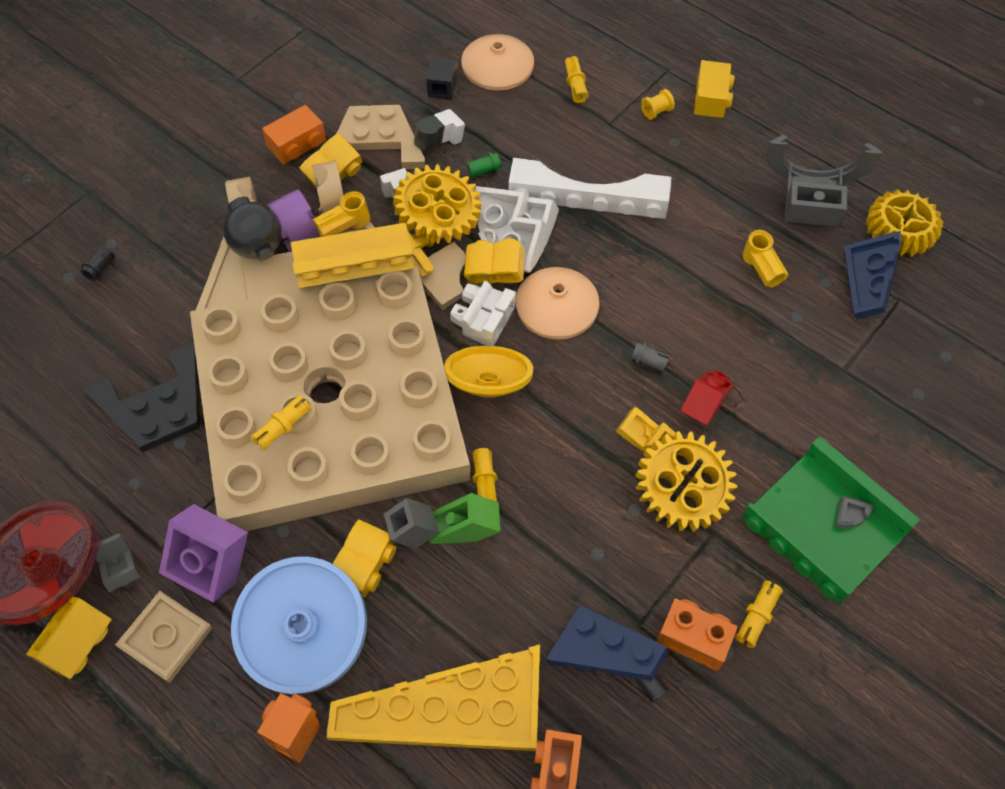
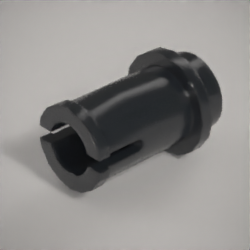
(93, 268)
(653, 689)

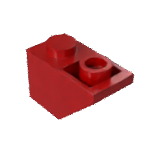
(707, 396)

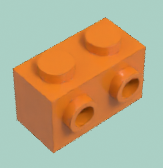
(294, 134)
(697, 633)
(289, 725)
(558, 761)

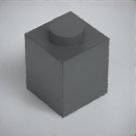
(411, 523)

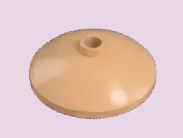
(497, 62)
(554, 313)

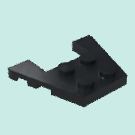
(158, 412)

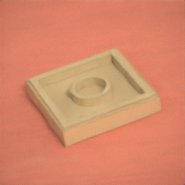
(164, 636)

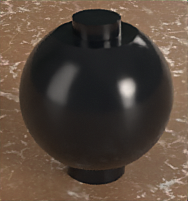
(252, 229)

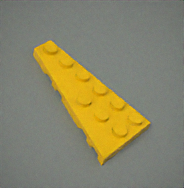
(464, 706)

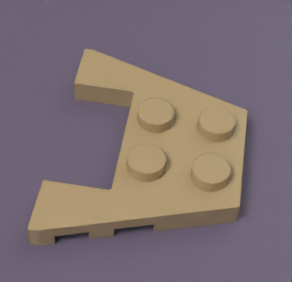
(381, 128)

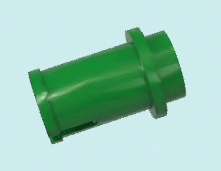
(484, 165)

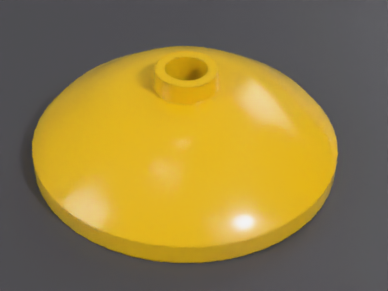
(488, 370)

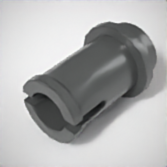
(650, 356)

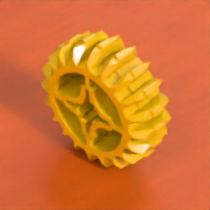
(921, 220)

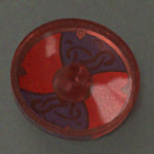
(43, 559)

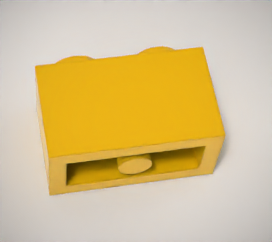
(713, 89)
(70, 637)

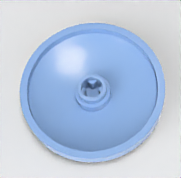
(298, 625)

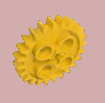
(445, 202)
(709, 498)

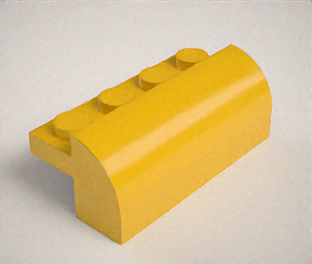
(352, 255)

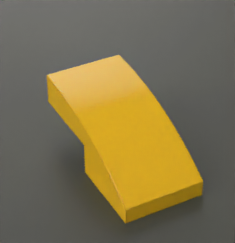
(641, 430)

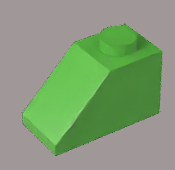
(467, 520)

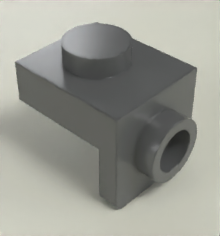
(116, 563)

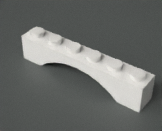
(640, 196)

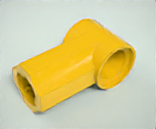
(349, 214)
(762, 256)

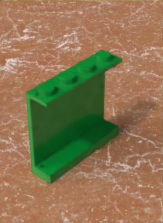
(801, 517)

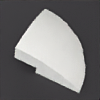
(517, 217)

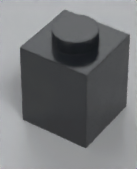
(441, 78)

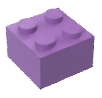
(203, 552)

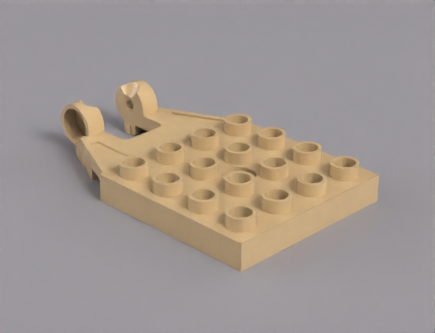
(270, 340)

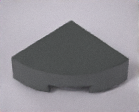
(851, 513)

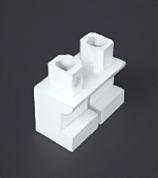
(486, 314)

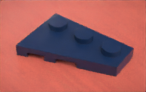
(871, 272)
(605, 645)

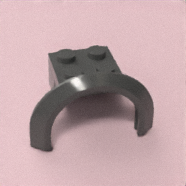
(818, 195)

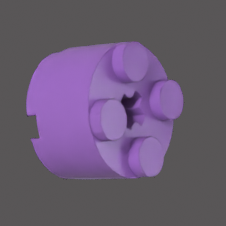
(294, 218)

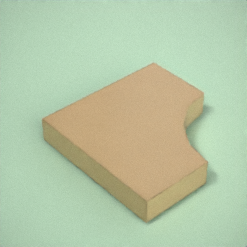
(444, 282)

